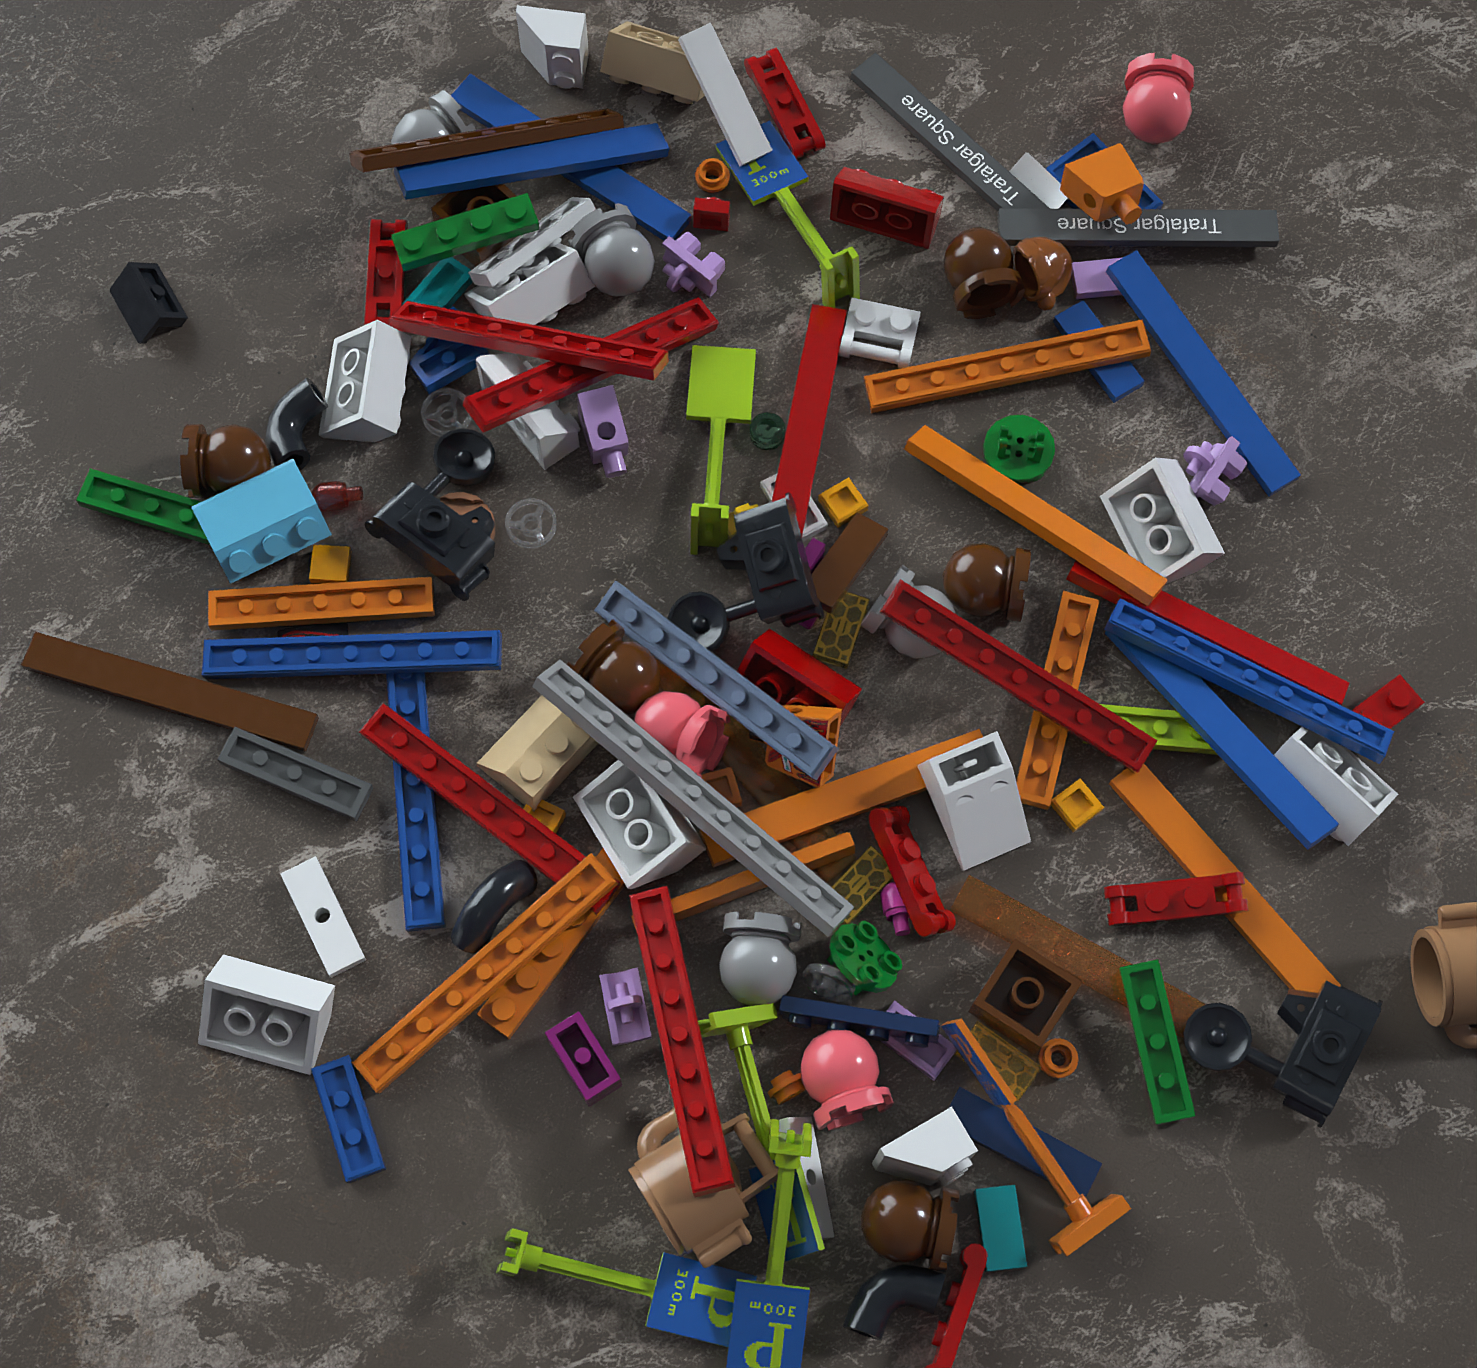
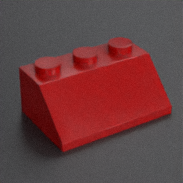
(885, 207)
(796, 676)

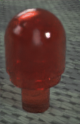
(335, 495)

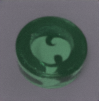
(767, 431)

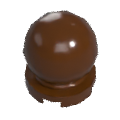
(982, 273)
(221, 458)
(985, 579)
(618, 668)
(908, 1222)

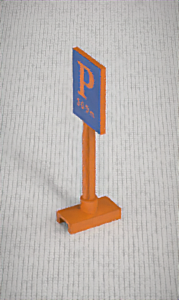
(1086, 1220)

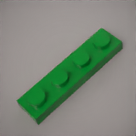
(465, 232)
(141, 504)
(1156, 1041)

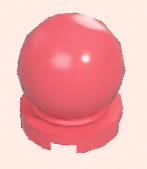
(1158, 97)
(685, 728)
(841, 1075)

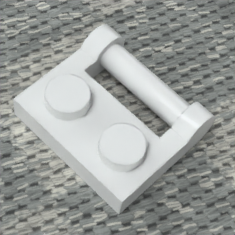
(879, 324)

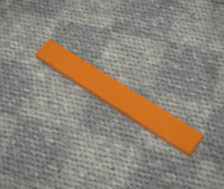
(1007, 366)
(1036, 515)
(842, 797)
(1202, 857)
(484, 973)

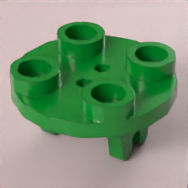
(1036, 450)
(864, 957)

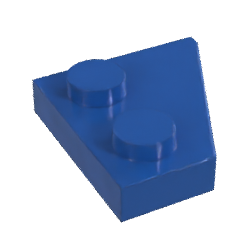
(444, 362)

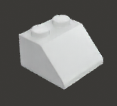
(555, 44)

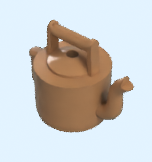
(1447, 972)
(702, 1224)

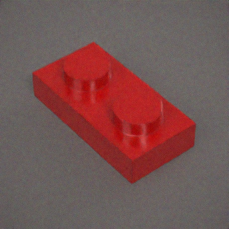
(1390, 703)

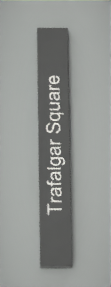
(942, 136)
(1152, 228)

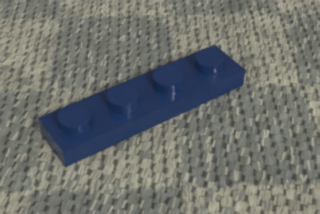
(875, 1023)

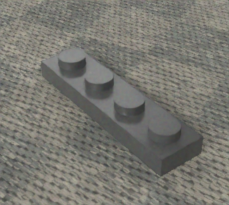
(295, 774)

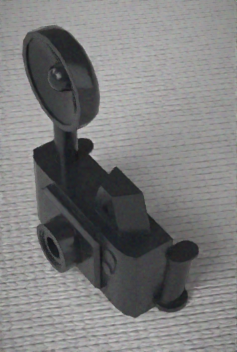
(432, 531)
(778, 573)
(1321, 1058)

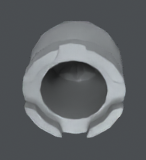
(438, 121)
(613, 251)
(897, 636)
(758, 960)

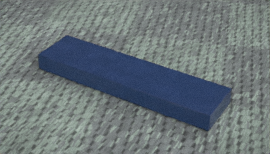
(990, 1128)

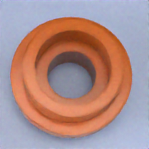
(712, 167)
(1066, 1049)
(786, 1087)

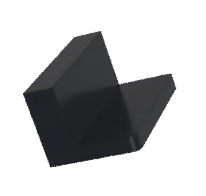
(146, 300)

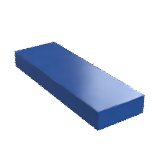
(1115, 379)
(348, 1119)

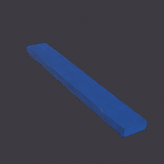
(532, 161)
(605, 183)
(1202, 372)
(352, 654)
(1250, 681)
(1234, 744)
(416, 815)

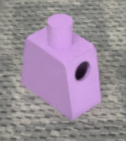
(602, 419)

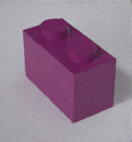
(583, 1059)

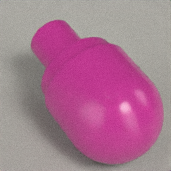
(895, 909)

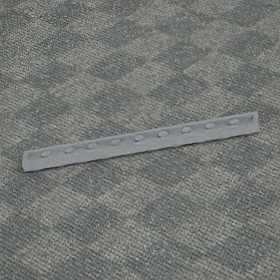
(694, 797)

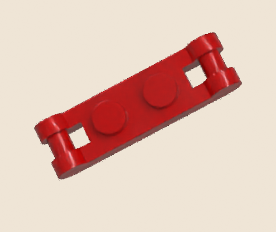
(785, 102)
(384, 271)
(909, 871)
(1176, 899)
(960, 1299)

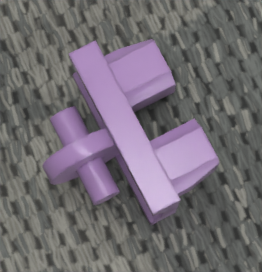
(686, 269)
(1208, 463)
(625, 1007)

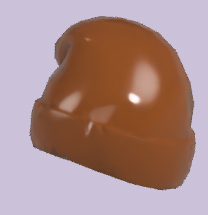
(1044, 269)

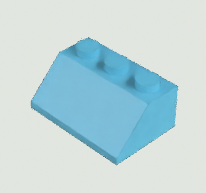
(261, 521)

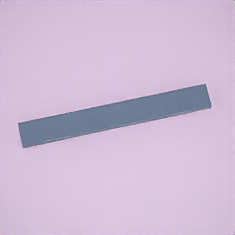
(718, 681)

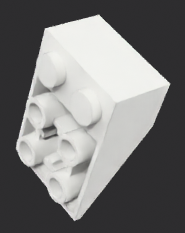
(977, 800)

